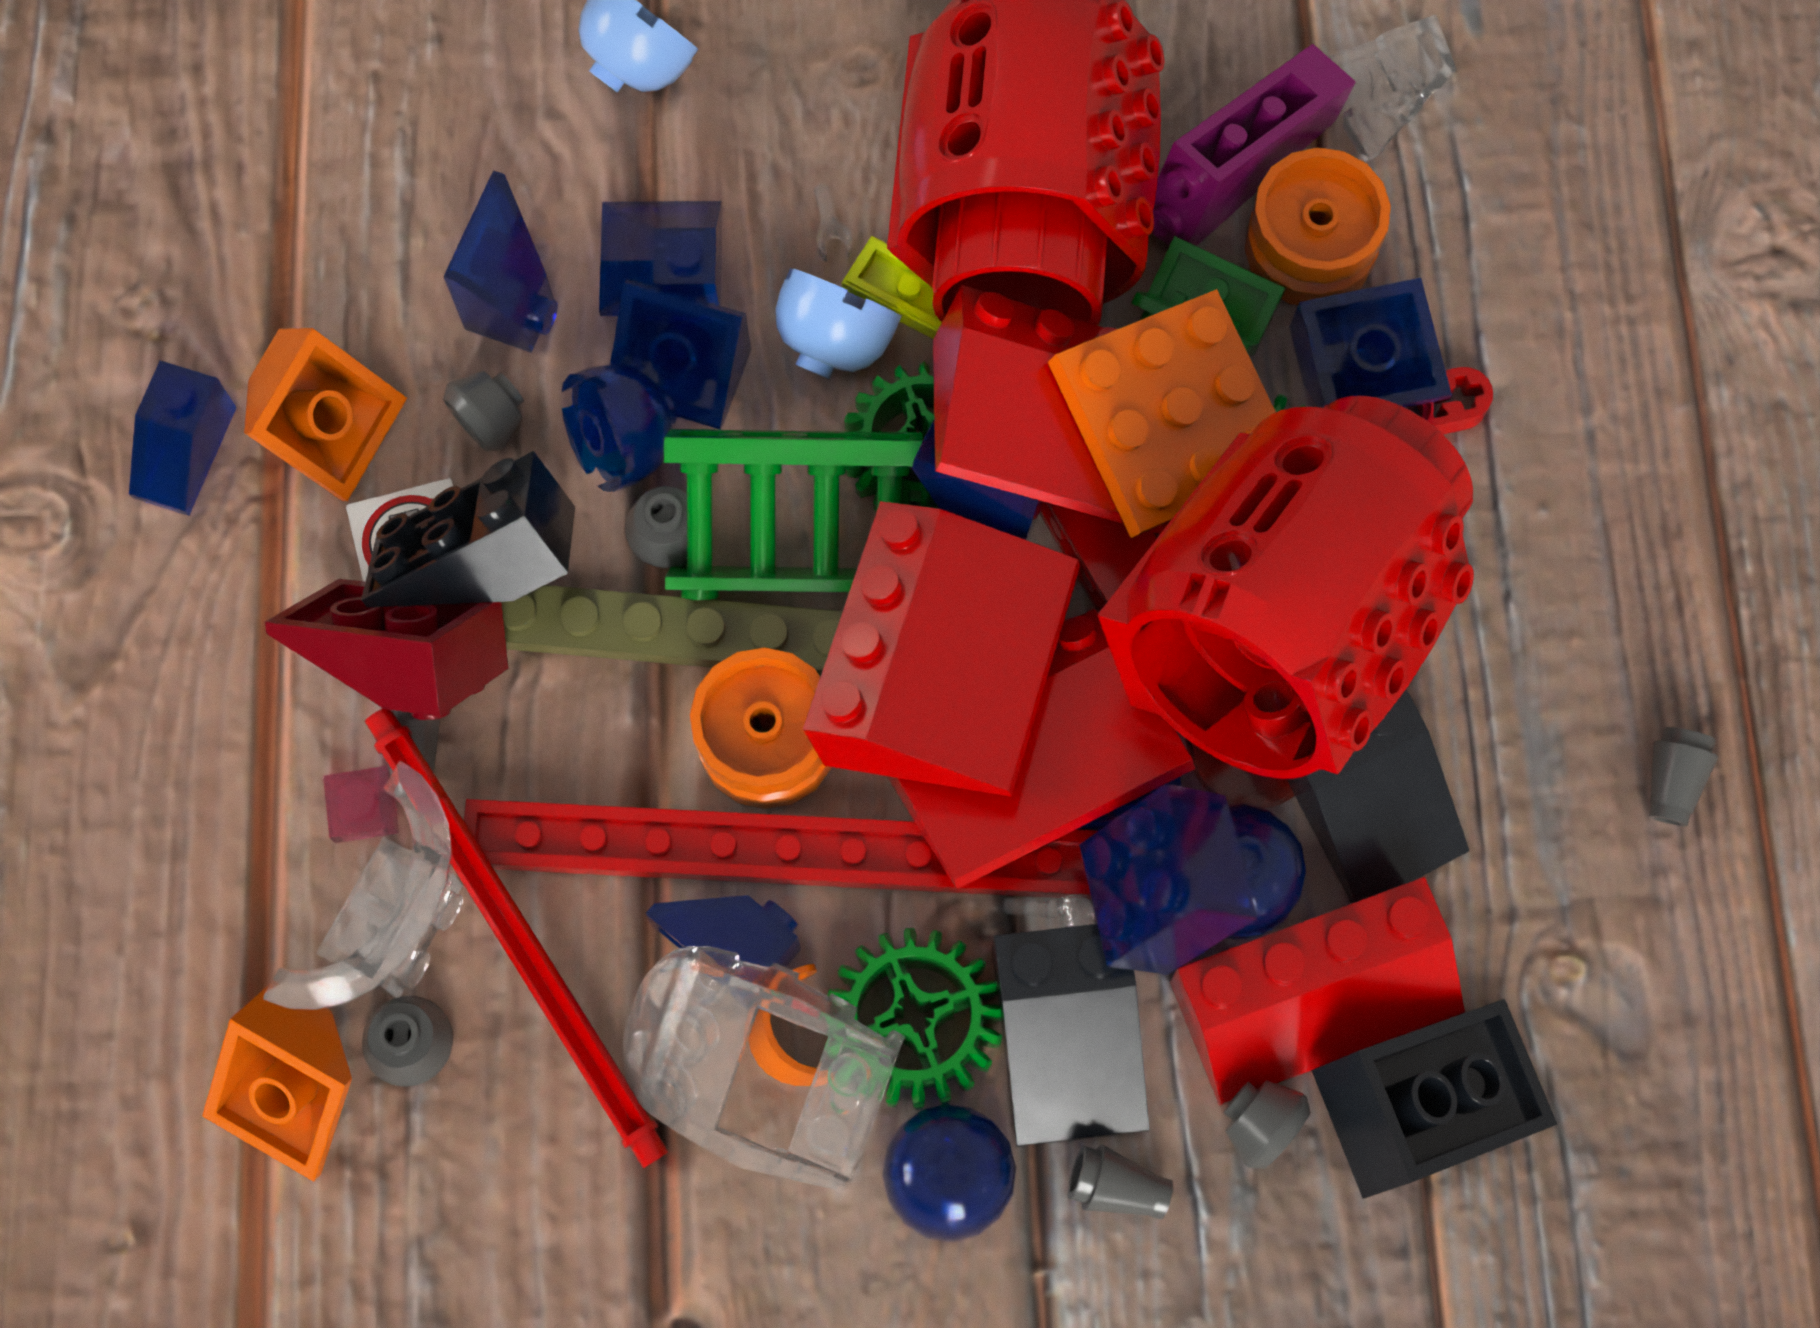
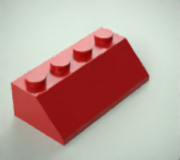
(1320, 989)

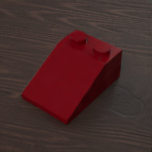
(397, 655)

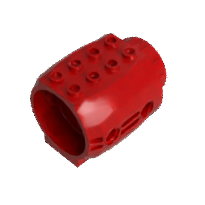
(1029, 153)
(1298, 586)

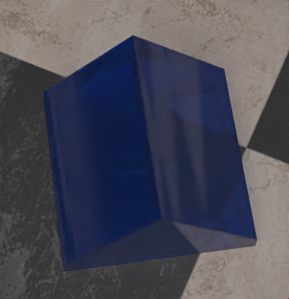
(685, 347)

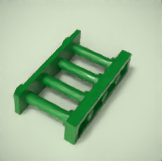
(763, 456)

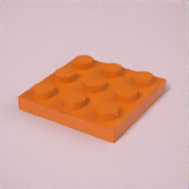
(1161, 404)

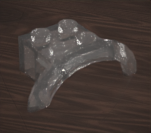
(388, 915)

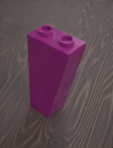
(1230, 152)

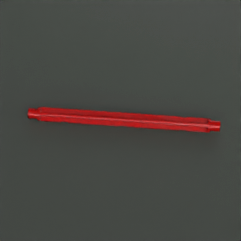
(528, 954)

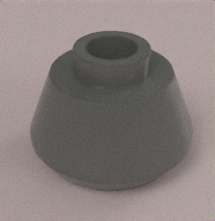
(485, 408)
(659, 527)
(407, 1059)
(1265, 1121)

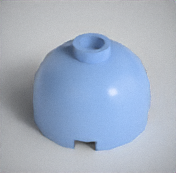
(632, 45)
(831, 325)

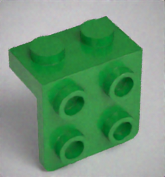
(1192, 272)

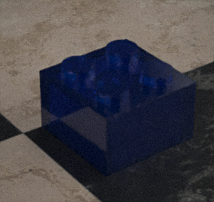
(1167, 880)

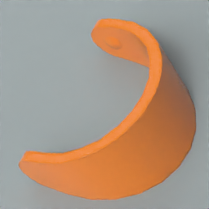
(770, 1054)

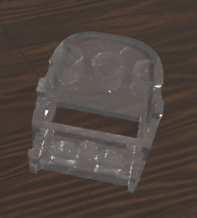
(690, 1039)

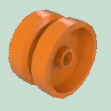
(1317, 224)
(753, 692)

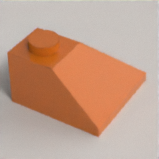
(319, 409)
(281, 1083)

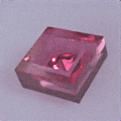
(359, 805)

